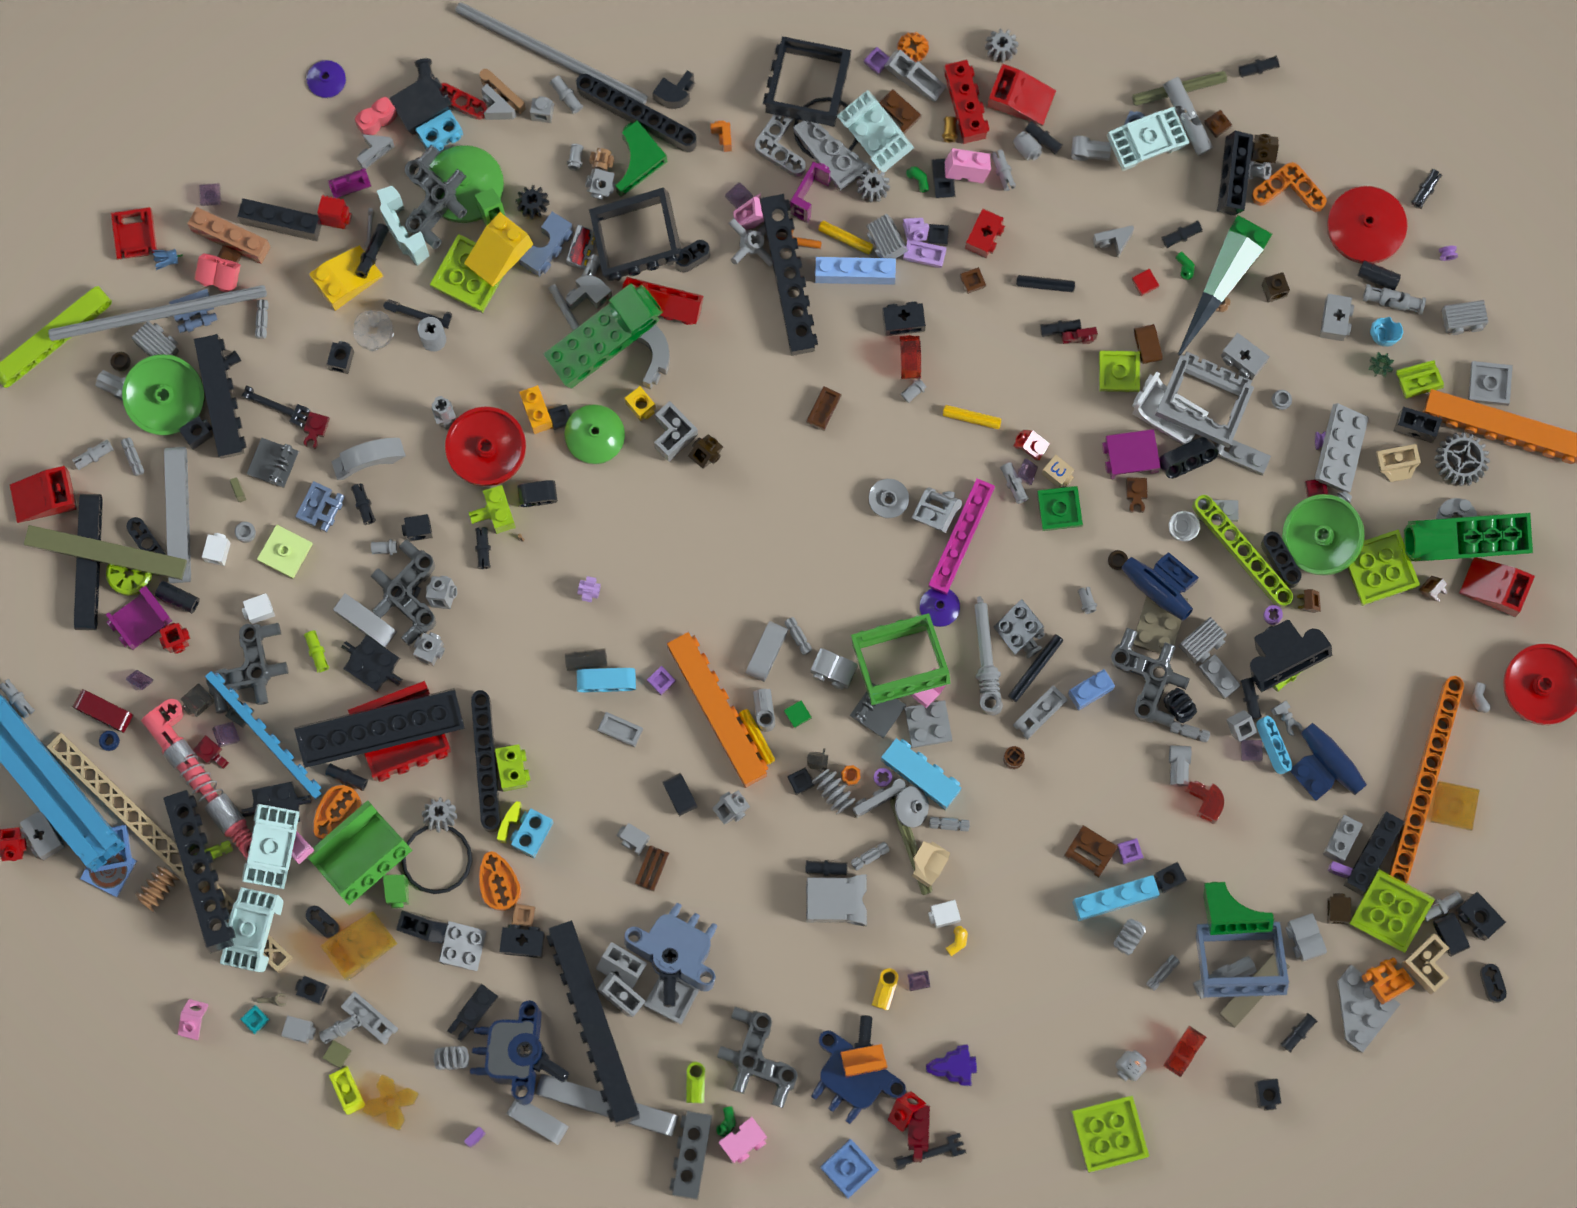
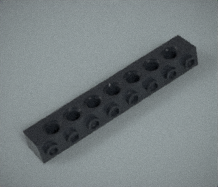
(771, 206)
(175, 806)

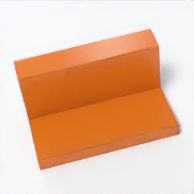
(863, 1060)

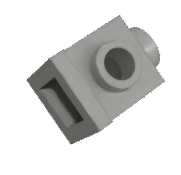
(543, 107)
(633, 838)

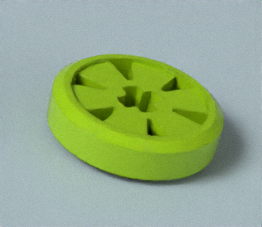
(126, 586)

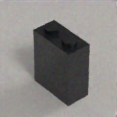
(421, 102)

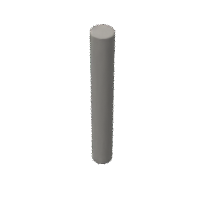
(564, 307)

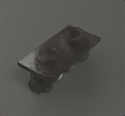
(817, 760)

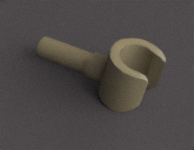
(272, 1000)

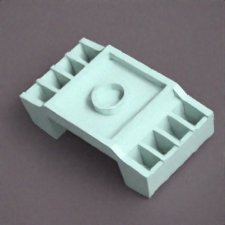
(875, 131)
(1147, 138)
(390, 205)
(271, 846)
(251, 923)

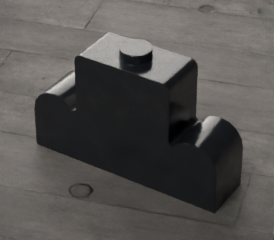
(1286, 653)

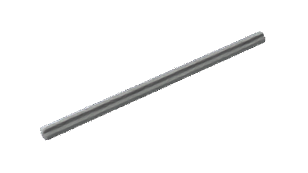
(545, 50)
(157, 313)

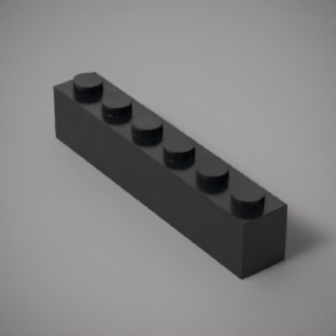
(219, 397)

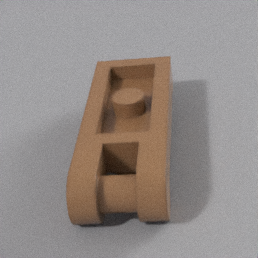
(502, 90)

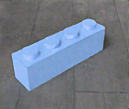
(855, 270)

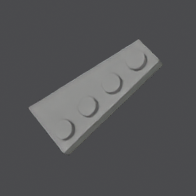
(843, 163)

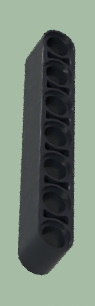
(630, 105)
(87, 570)
(485, 751)

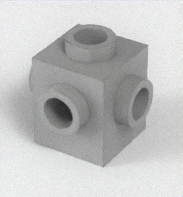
(607, 183)
(441, 592)
(429, 655)
(731, 807)

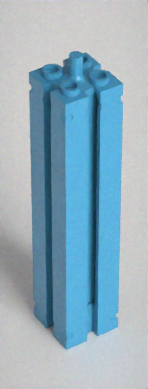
(55, 791)

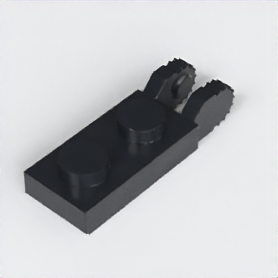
(474, 1011)

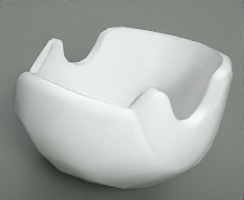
(1184, 526)

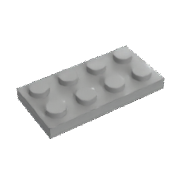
(1341, 448)

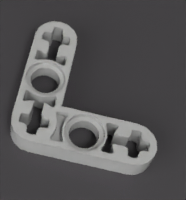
(772, 141)

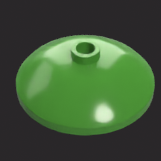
(594, 447)

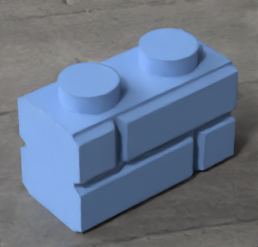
(1091, 689)

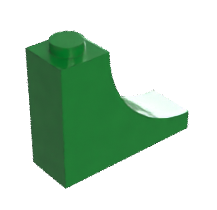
(644, 157)
(1229, 916)

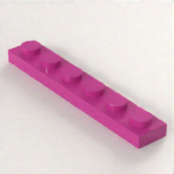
(961, 536)

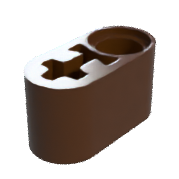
(1148, 344)

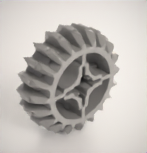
(1469, 461)

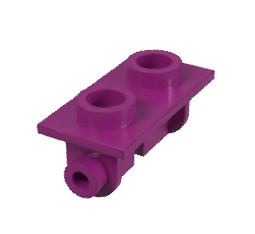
(349, 183)

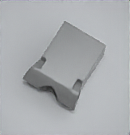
(836, 900)

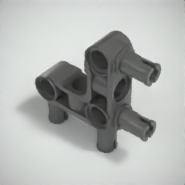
(433, 206)
(407, 580)
(255, 659)
(1145, 667)
(753, 1048)

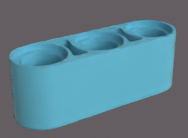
(606, 680)

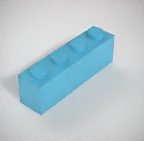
(920, 773)
(1115, 898)

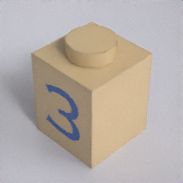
(1058, 472)

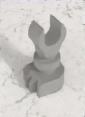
(1286, 716)

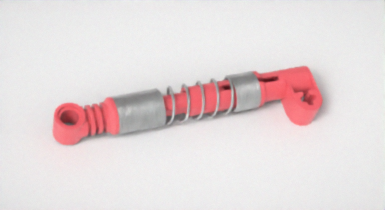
(178, 754)

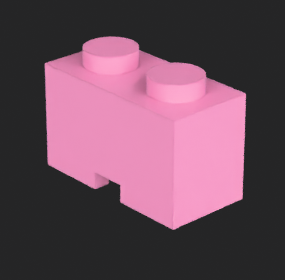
(968, 165)
(743, 1142)

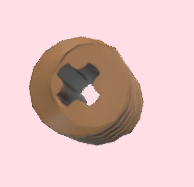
(156, 887)

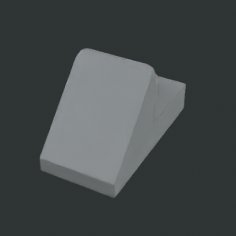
(499, 108)
(378, 147)
(1117, 236)

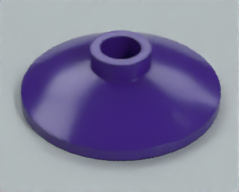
(326, 87)
(945, 615)

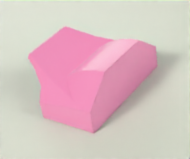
(750, 213)

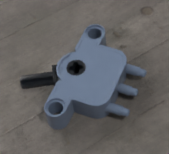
(682, 943)

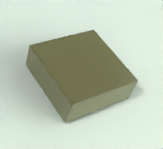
(237, 488)
(337, 1054)

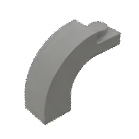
(658, 345)
(366, 455)

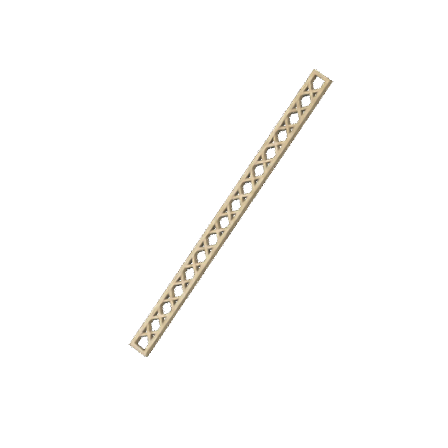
(67, 762)

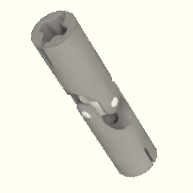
(1194, 129)

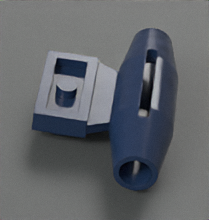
(1163, 583)
(1326, 765)

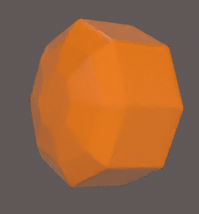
(850, 775)

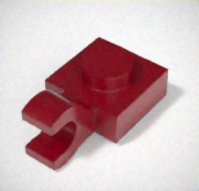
(209, 752)

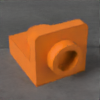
(724, 130)

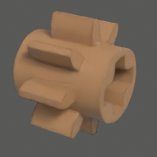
(601, 159)

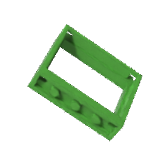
(907, 685)

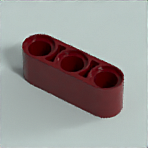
(103, 710)

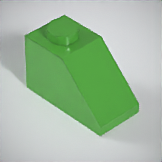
(489, 205)
(396, 890)

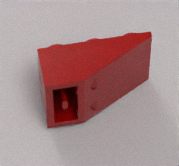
(1021, 95)
(43, 494)
(1497, 585)

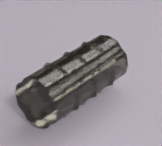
(586, 659)

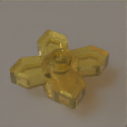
(379, 1105)

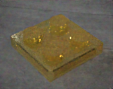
(1455, 805)

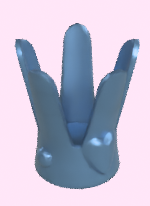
(167, 258)

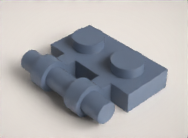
(205, 318)
(314, 504)

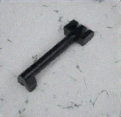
(395, 306)
(294, 414)
(901, 1161)

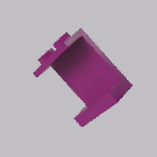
(800, 207)
(1131, 453)
(139, 619)

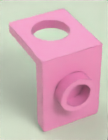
(928, 696)
(191, 1020)

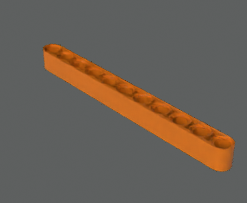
(1431, 774)

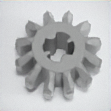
(994, 48)
(880, 188)
(442, 821)
(1129, 936)
(451, 1058)

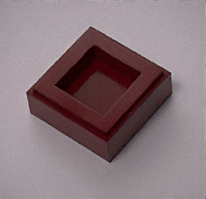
(1315, 487)

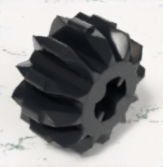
(533, 208)
(1180, 705)

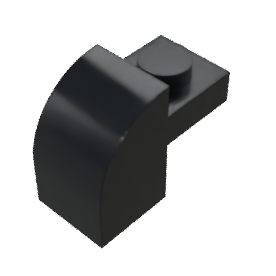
(673, 95)

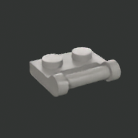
(933, 515)

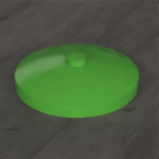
(481, 173)
(162, 394)
(1323, 534)

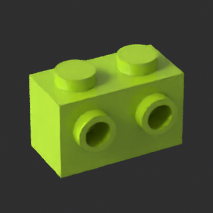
(511, 767)

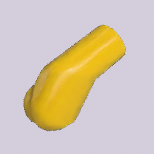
(960, 941)

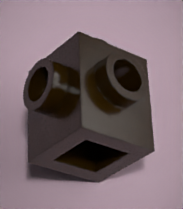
(1265, 148)
(705, 451)

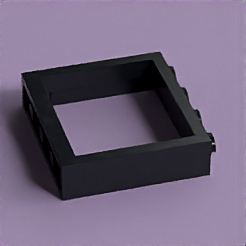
(811, 50)
(626, 206)

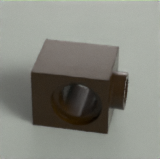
(1275, 287)
(1338, 909)

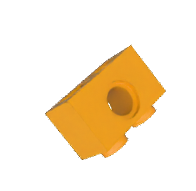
(536, 409)

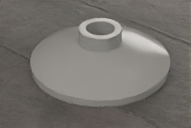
(892, 489)
(911, 806)

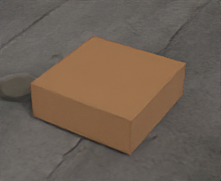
(523, 915)

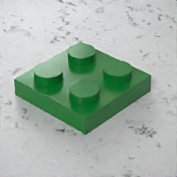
(1059, 508)

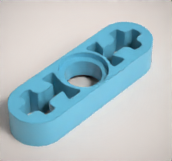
(1269, 734)

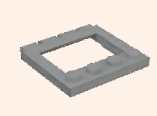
(1204, 425)

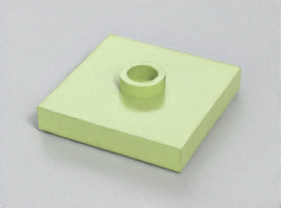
(285, 551)

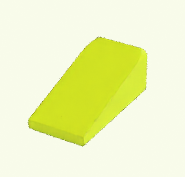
(347, 1090)

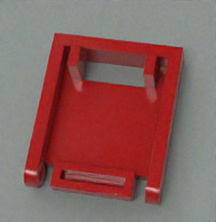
(134, 238)

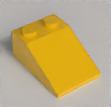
(498, 249)
(338, 279)

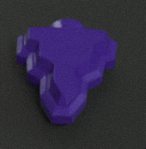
(956, 1066)

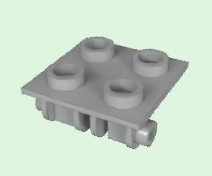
(462, 946)

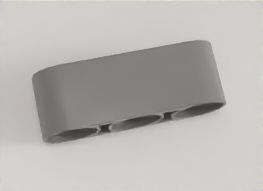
(766, 651)
(538, 1121)

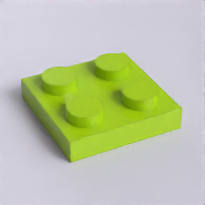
(1119, 371)

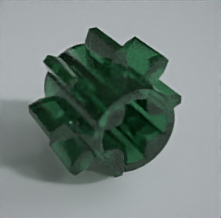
(1381, 370)

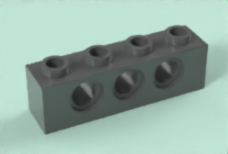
(702, 1123)

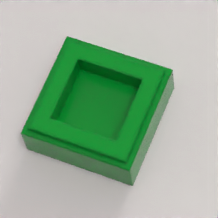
(797, 714)

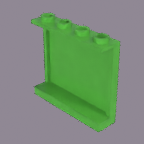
(358, 852)

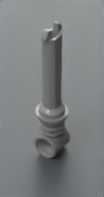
(987, 674)

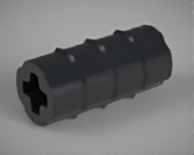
(1379, 275)
(177, 597)

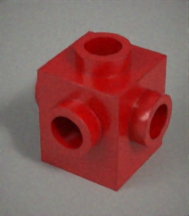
(172, 631)
(12, 844)

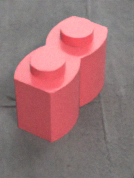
(379, 115)
(217, 272)

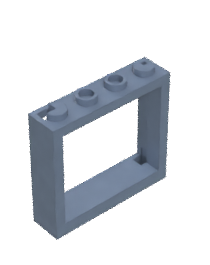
(1243, 985)

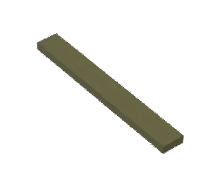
(105, 552)

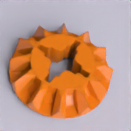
(921, 50)

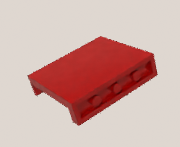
(403, 756)

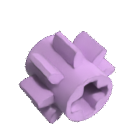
(589, 589)

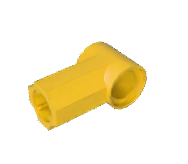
(884, 991)

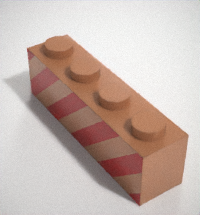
(229, 235)

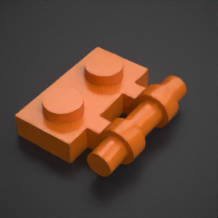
(1391, 986)

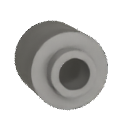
(1027, 146)

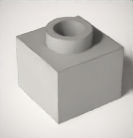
(1241, 725)

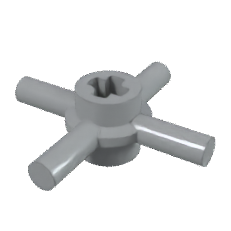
(750, 243)

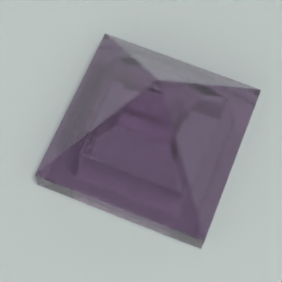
(1027, 471)
(139, 680)
(918, 980)

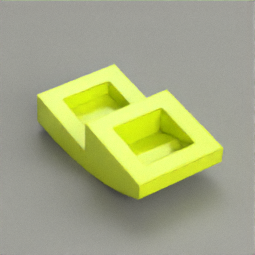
(511, 817)

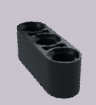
(1188, 457)
(1281, 550)

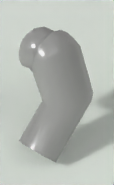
(1478, 699)

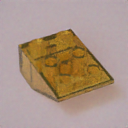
(358, 945)

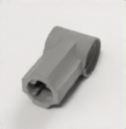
(1086, 149)
(110, 383)
(764, 708)
(1180, 759)

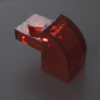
(910, 357)
(1212, 800)
(1184, 1051)

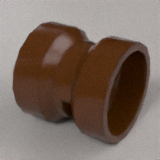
(1014, 761)

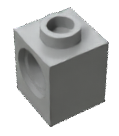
(298, 1029)

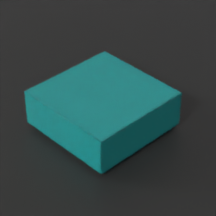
(255, 1019)

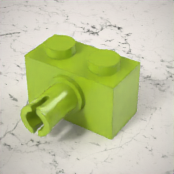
(495, 510)

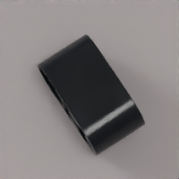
(699, 257)
(537, 493)
(679, 794)
(1451, 934)

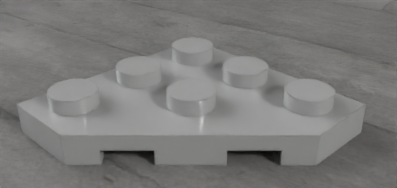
(1361, 1010)

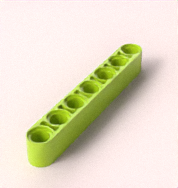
(41, 346)
(1252, 554)

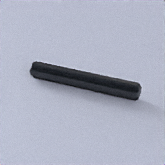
(1035, 668)

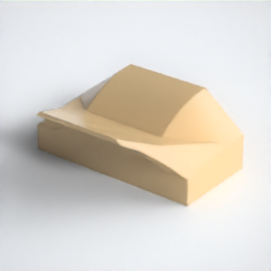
(1398, 462)
(929, 862)

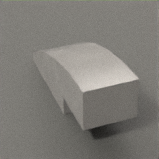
(915, 75)
(364, 620)

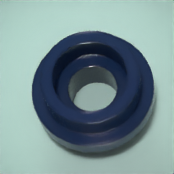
(103, 738)

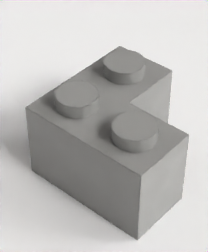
(678, 431)

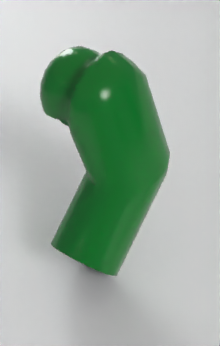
(920, 176)
(1187, 266)
(728, 1123)

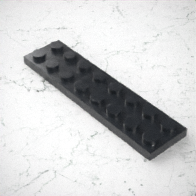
(379, 728)

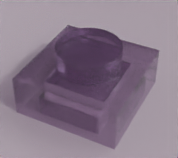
(210, 194)
(738, 195)
(225, 734)
(1251, 751)

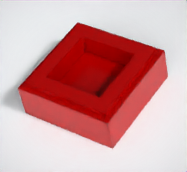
(1145, 282)

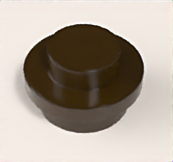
(120, 361)
(1117, 559)

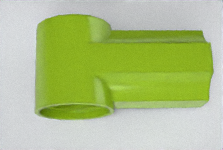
(695, 1086)

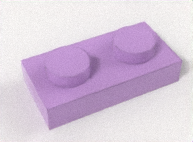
(925, 253)

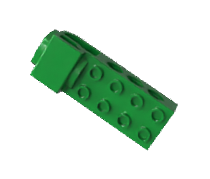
(604, 335)
(1468, 537)

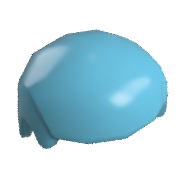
(1386, 332)

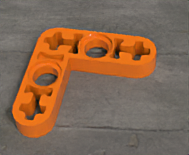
(1288, 180)

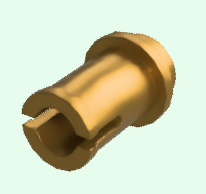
(949, 129)

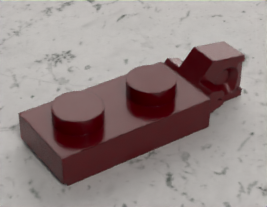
(919, 1132)

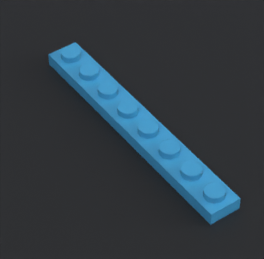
(258, 727)

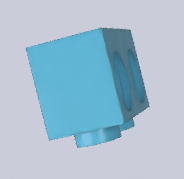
(436, 128)
(536, 834)

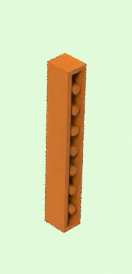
(1502, 426)
(717, 710)

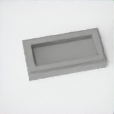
(620, 729)

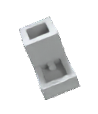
(590, 288)

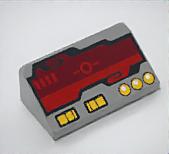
(581, 247)

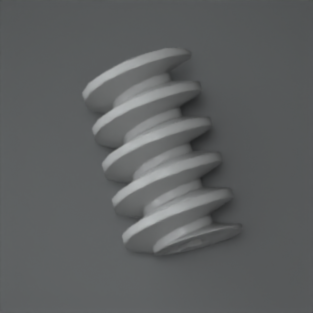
(431, 334)
(833, 791)

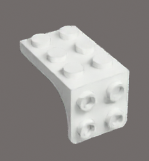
(1147, 403)

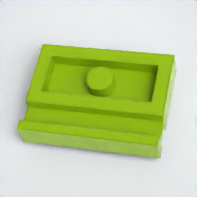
(1419, 379)

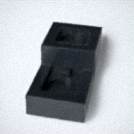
(943, 186)

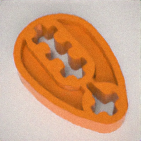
(329, 803)
(510, 882)

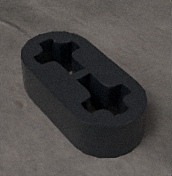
(319, 925)
(1488, 984)

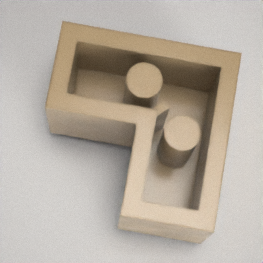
(1422, 964)

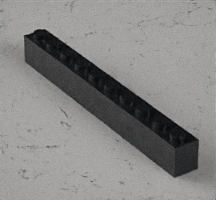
(593, 1023)

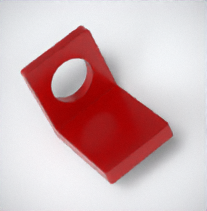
(903, 1110)

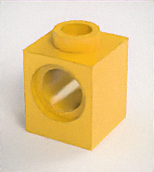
(637, 396)

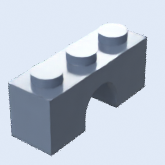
(538, 259)

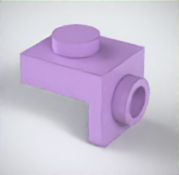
(915, 229)

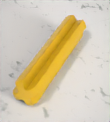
(845, 237)
(972, 417)
(756, 736)

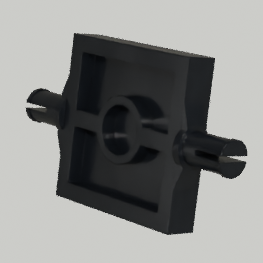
(371, 663)
(278, 796)

